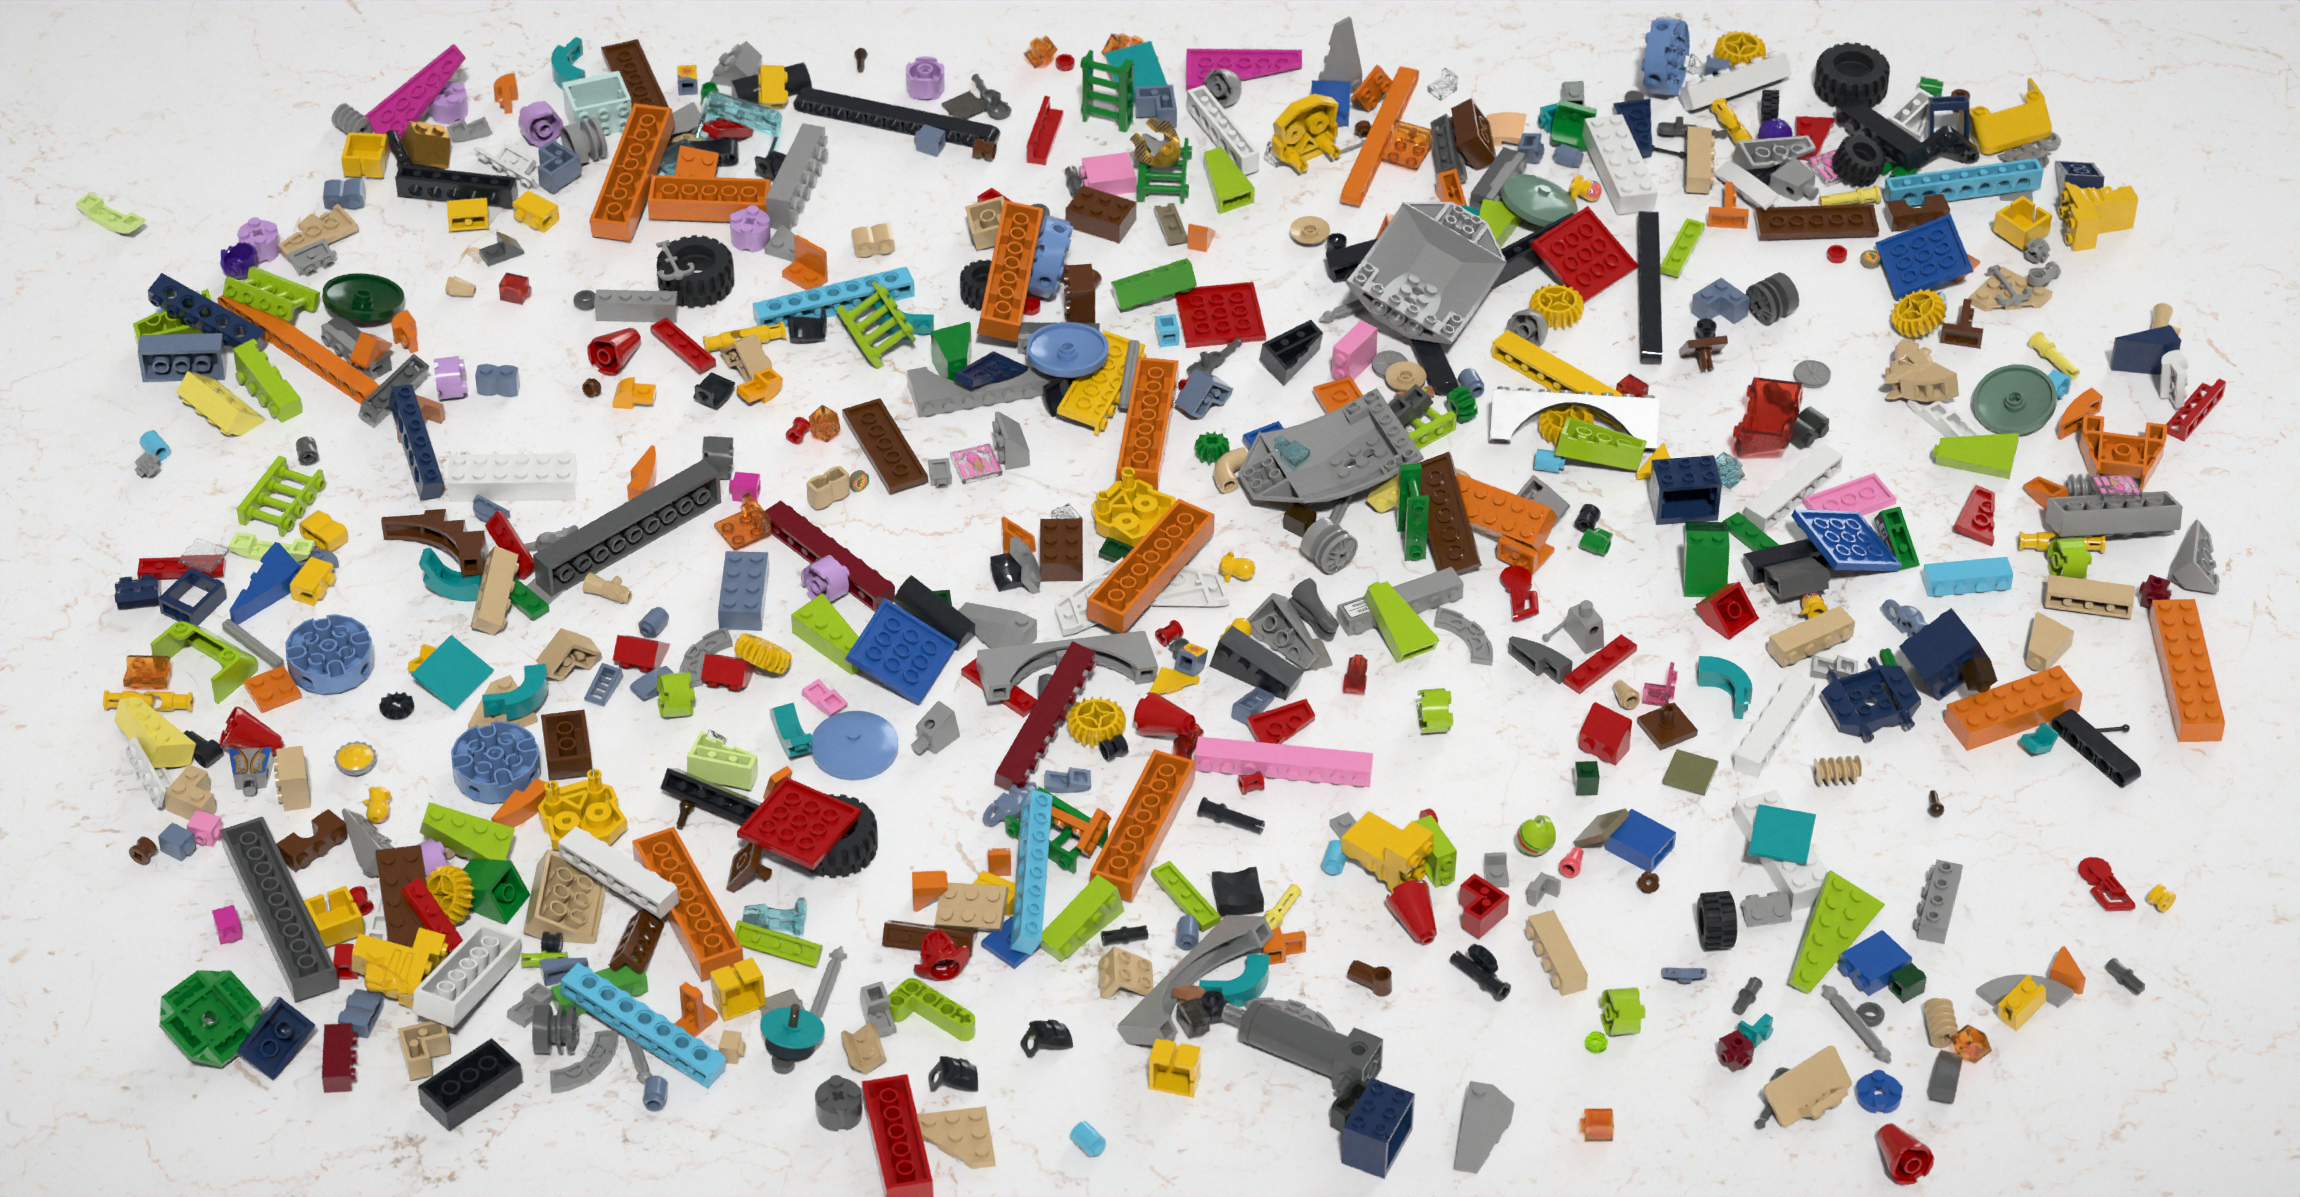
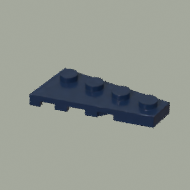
(1638, 119)
(989, 369)

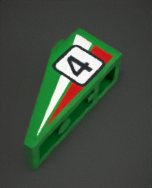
(1896, 536)

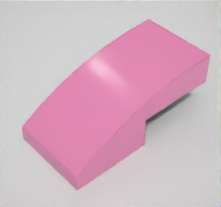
(824, 699)

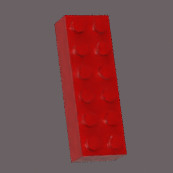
(897, 1137)

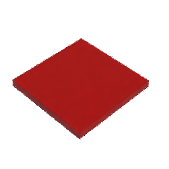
(1584, 254)
(1220, 314)
(799, 823)

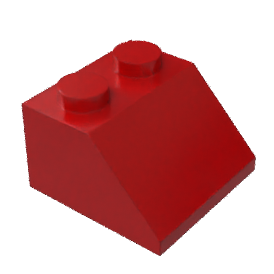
(1727, 610)
(639, 652)
(727, 670)
(1605, 734)

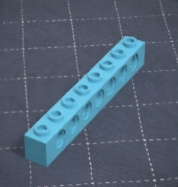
(1966, 182)
(845, 293)
(1031, 872)
(643, 1025)

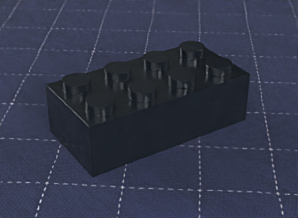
(470, 1084)

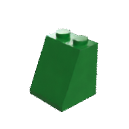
(951, 349)
(1705, 562)
(497, 889)

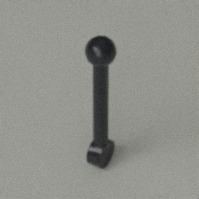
(1682, 154)
(2125, 728)

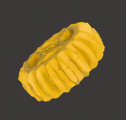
(1739, 47)
(1558, 305)
(1918, 313)
(1553, 420)
(762, 653)
(1095, 721)
(451, 891)

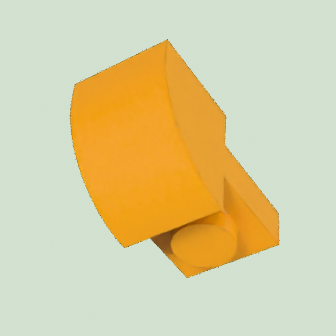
(762, 387)
(631, 393)

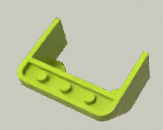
(236, 662)

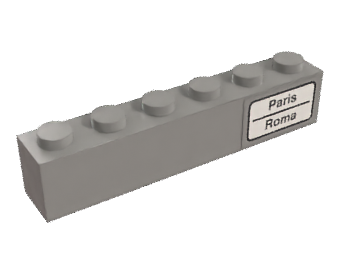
(1419, 594)

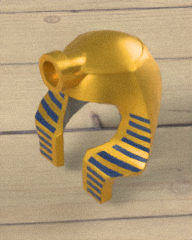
(1164, 152)

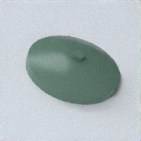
(1537, 199)
(2015, 399)

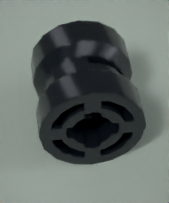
(1334, 240)
(1587, 517)
(1113, 747)

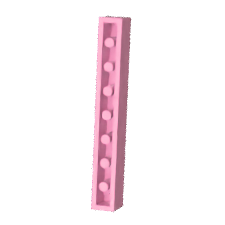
(1284, 761)

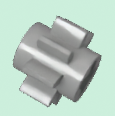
(2037, 250)
(147, 464)

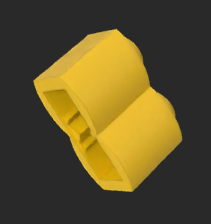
(325, 531)

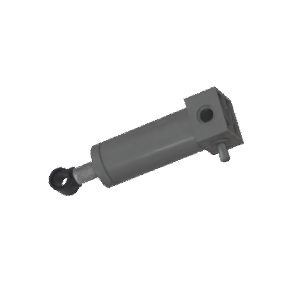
(1302, 1041)

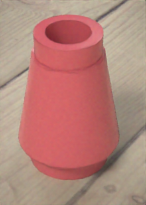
(1571, 863)

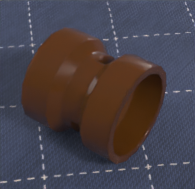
(984, 149)

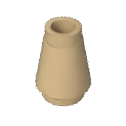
(459, 287)
(1626, 694)

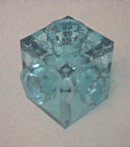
(1729, 470)

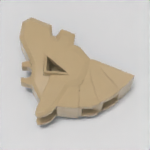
(1917, 376)

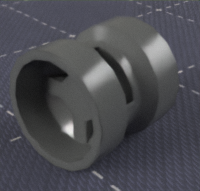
(307, 450)

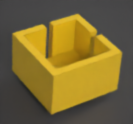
(365, 155)
(2017, 224)
(342, 920)
(738, 989)
(1174, 1068)

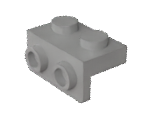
(311, 257)
(1766, 910)

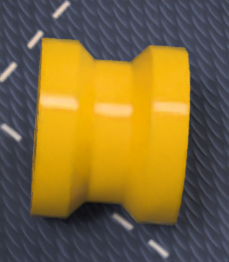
(2161, 897)

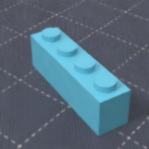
(1967, 576)

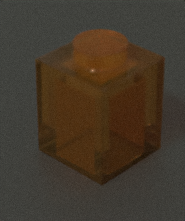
(1971, 1044)
(1597, 1125)

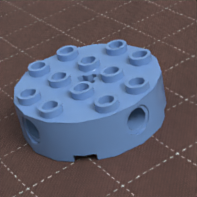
(1665, 56)
(1049, 256)
(329, 654)
(495, 761)

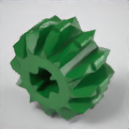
(1462, 404)
(1211, 447)

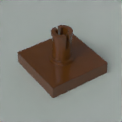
(1704, 348)
(1667, 726)
(745, 864)

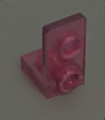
(1660, 694)

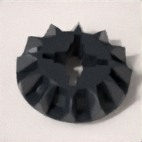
(393, 711)
(1483, 958)

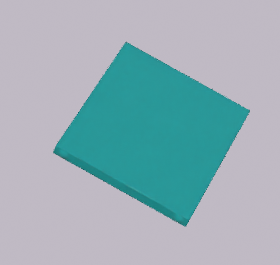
(1145, 64)
(452, 672)
(1782, 834)

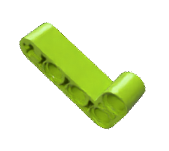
(930, 1004)

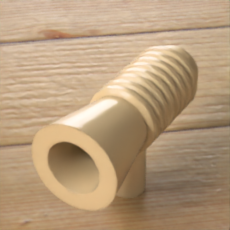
(2162, 313)
(608, 589)

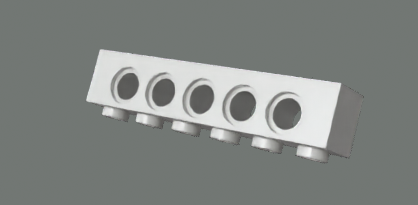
(1222, 129)

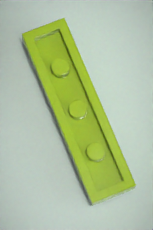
(1682, 247)
(1185, 895)
(778, 943)

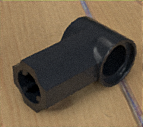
(205, 751)

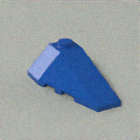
(266, 585)

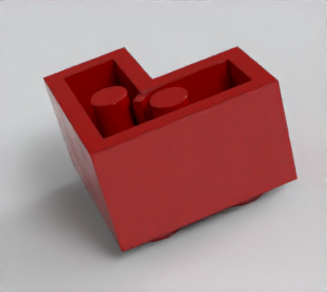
(1483, 905)

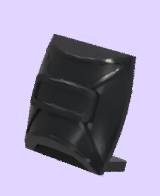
(770, 164)
(808, 328)
(713, 390)
(1054, 393)
(1006, 572)
(1046, 1033)
(955, 1072)

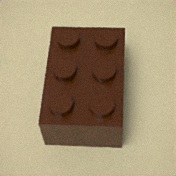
(1473, 134)
(1101, 214)
(1079, 294)
(1061, 550)
(566, 744)

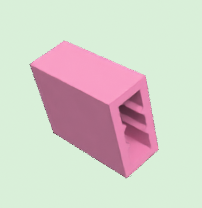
(1109, 173)
(1354, 351)

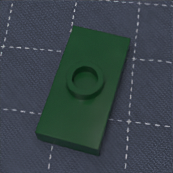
(1114, 550)

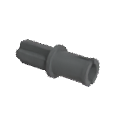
(1073, 180)
(2125, 976)
(1747, 995)

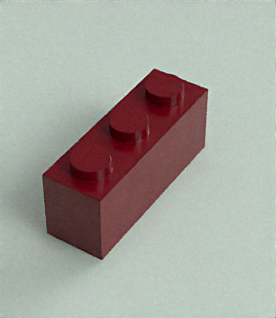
(339, 1057)

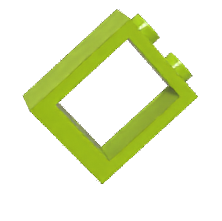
(1442, 860)

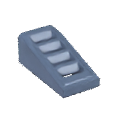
(604, 670)
(1250, 705)
(556, 968)

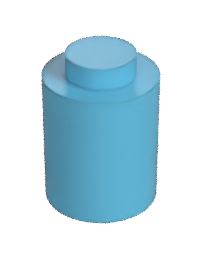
(152, 442)
(1548, 461)
(1333, 859)
(1088, 1139)

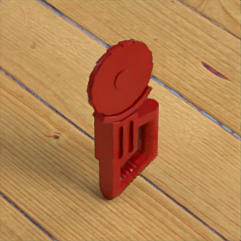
(1518, 582)
(2099, 874)

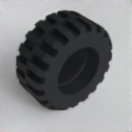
(1852, 72)
(702, 287)
(854, 851)

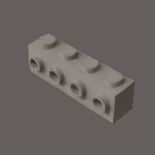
(636, 305)
(1939, 902)

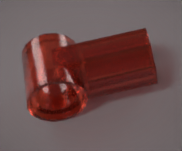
(1356, 676)
(1185, 745)

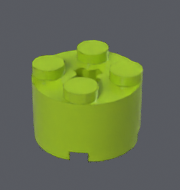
(2069, 558)
(675, 694)
(1434, 710)
(1622, 1011)

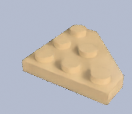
(1985, 295)
(501, 685)
(961, 1134)

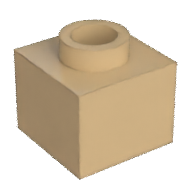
(732, 1046)

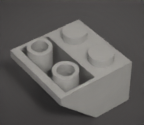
(736, 64)
(1010, 442)
(1541, 493)

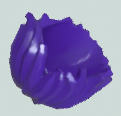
(1774, 129)
(238, 259)

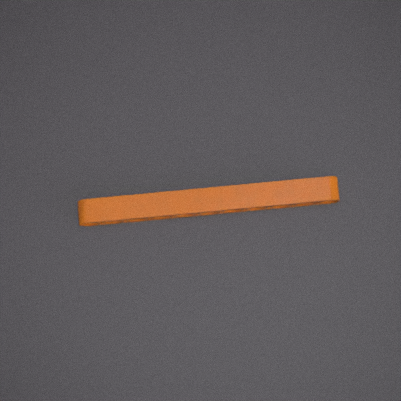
(1379, 136)
(306, 351)

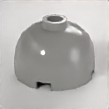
(1224, 86)
(1529, 325)

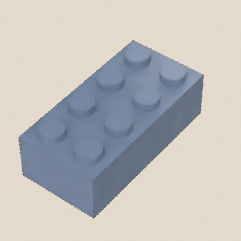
(171, 356)
(743, 590)

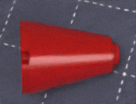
(613, 349)
(1162, 718)
(247, 731)
(1414, 909)
(1904, 1154)

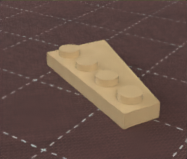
(330, 226)

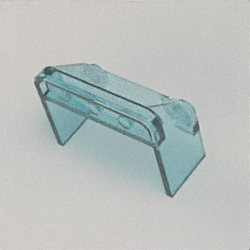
(741, 112)

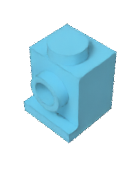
(1167, 330)
(2061, 382)

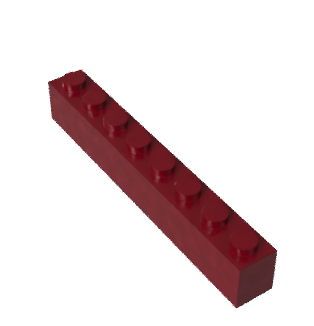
(814, 544)
(1045, 717)

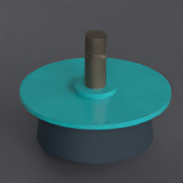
(791, 1032)

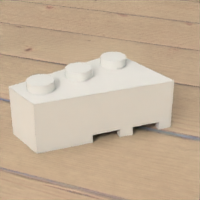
(1912, 114)

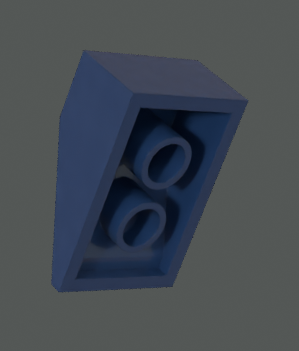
(2078, 173)
(2144, 350)
(275, 1037)

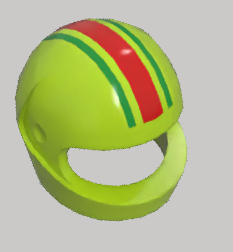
(1536, 837)

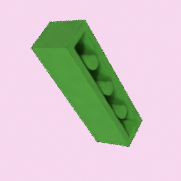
(1154, 284)
(623, 978)

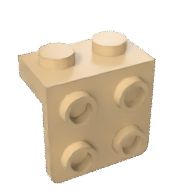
(1124, 970)

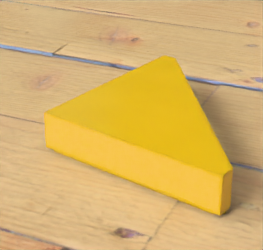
(1645, 471)
(1172, 681)

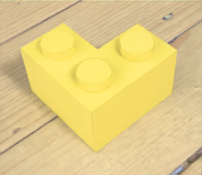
(1384, 495)

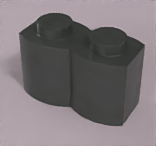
(1808, 427)
(1344, 1104)

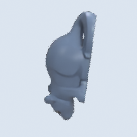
(1907, 617)
(1008, 804)

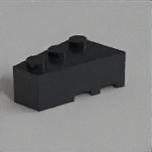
(1291, 350)

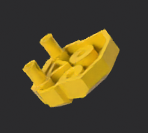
(1306, 131)
(1129, 509)
(582, 804)

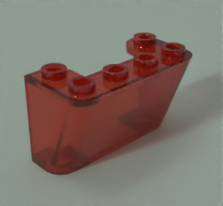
(1769, 417)

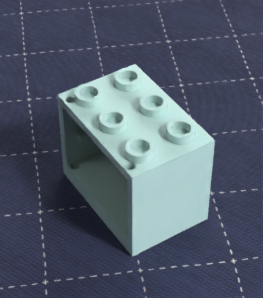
(600, 98)

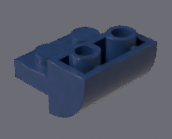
(137, 592)

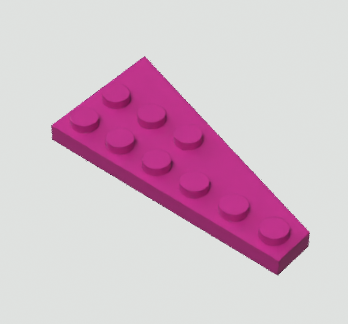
(1243, 62)
(416, 94)

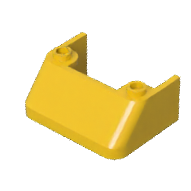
(2010, 126)

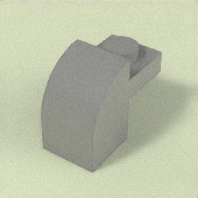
(875, 1008)

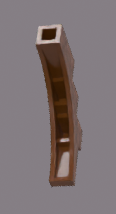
(435, 529)

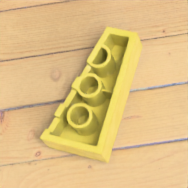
(157, 736)

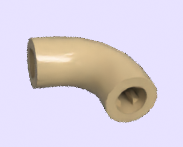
(1225, 469)

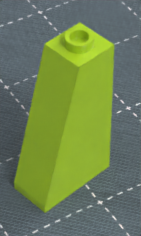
(1226, 181)
(1500, 219)
(1979, 454)
(1400, 625)

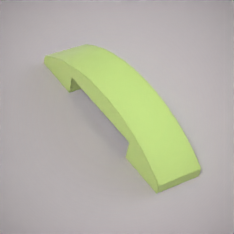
(108, 218)
(250, 547)

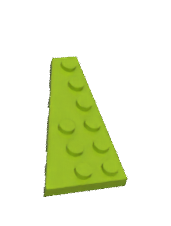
(1835, 923)

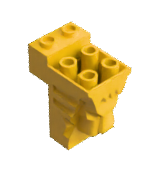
(2095, 212)
(1388, 850)
(398, 968)

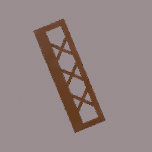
(910, 935)
(632, 937)

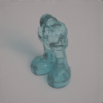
(765, 917)

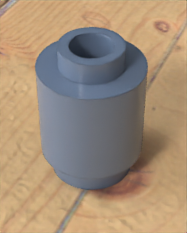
(1568, 156)
(1470, 379)
(653, 622)
(1187, 932)
(655, 1093)

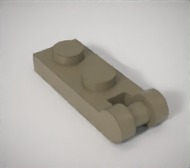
(1171, 224)

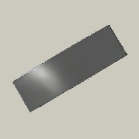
(1410, 404)
(1540, 658)
(1947, 1076)

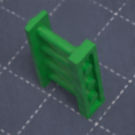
(1123, 87)
(1145, 175)
(1412, 511)
(1057, 854)

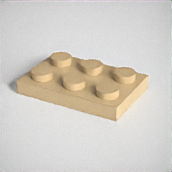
(972, 907)

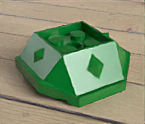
(210, 996)

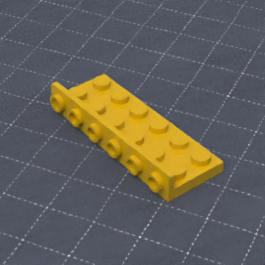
(1095, 395)

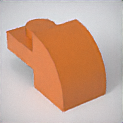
(506, 91)
(405, 331)
(1284, 944)

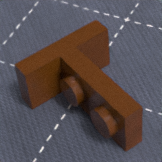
(1964, 333)

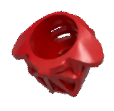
(938, 947)

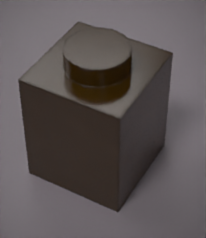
(1299, 519)
(1979, 674)

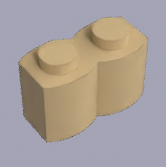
(873, 240)
(828, 487)

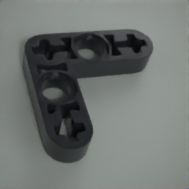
(1942, 142)

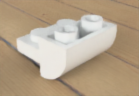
(2174, 377)

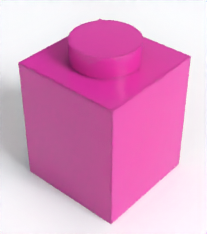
(745, 483)
(227, 924)

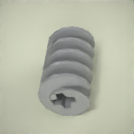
(350, 120)
(2080, 485)

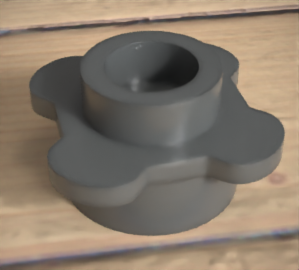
(1176, 645)

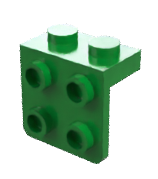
(1569, 124)

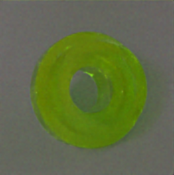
(1596, 1042)

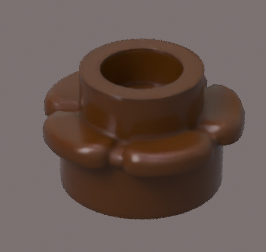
(1362, 128)
(591, 387)
(1648, 888)

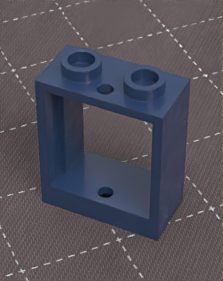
(1949, 103)
(180, 611)

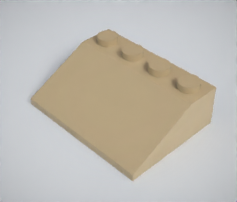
(564, 901)

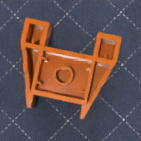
(2121, 453)

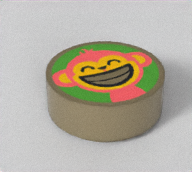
(1870, 259)
(859, 480)

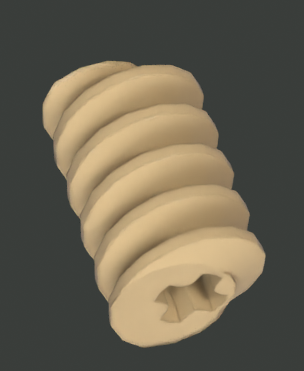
(1837, 769)
(1940, 1021)

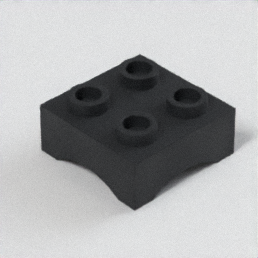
(1237, 892)

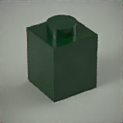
(1586, 778)
(1907, 983)

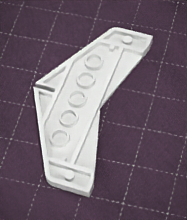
(1187, 588)

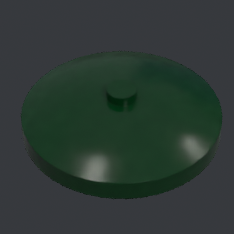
(363, 296)

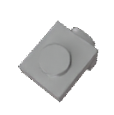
(940, 472)
(1543, 884)

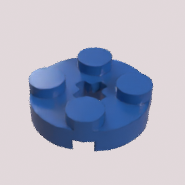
(1878, 1081)

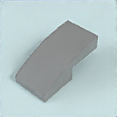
(465, 132)
(1842, 665)
(523, 1011)

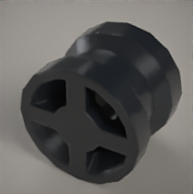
(1705, 328)
(552, 942)

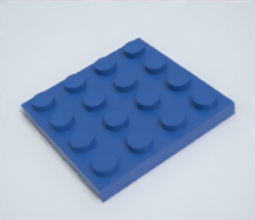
(1924, 256)
(1846, 540)
(901, 651)

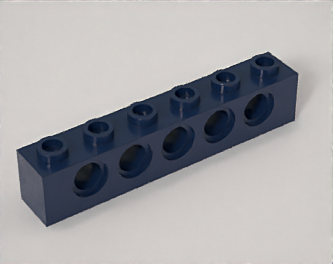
(201, 306)
(416, 442)

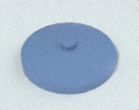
(1067, 349)
(854, 745)

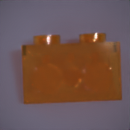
(147, 671)

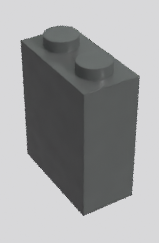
(1796, 578)

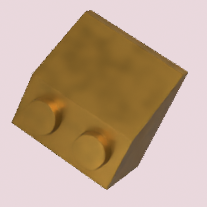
(427, 144)

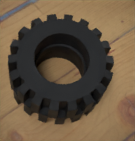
(1859, 160)
(973, 283)
(1717, 920)

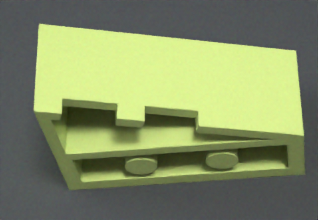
(722, 763)

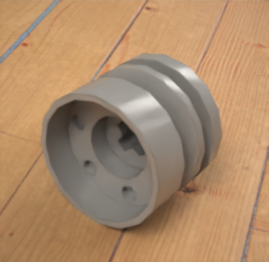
(585, 140)
(1329, 545)

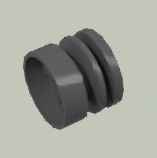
(1772, 298)
(554, 1029)

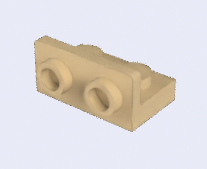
(864, 1048)

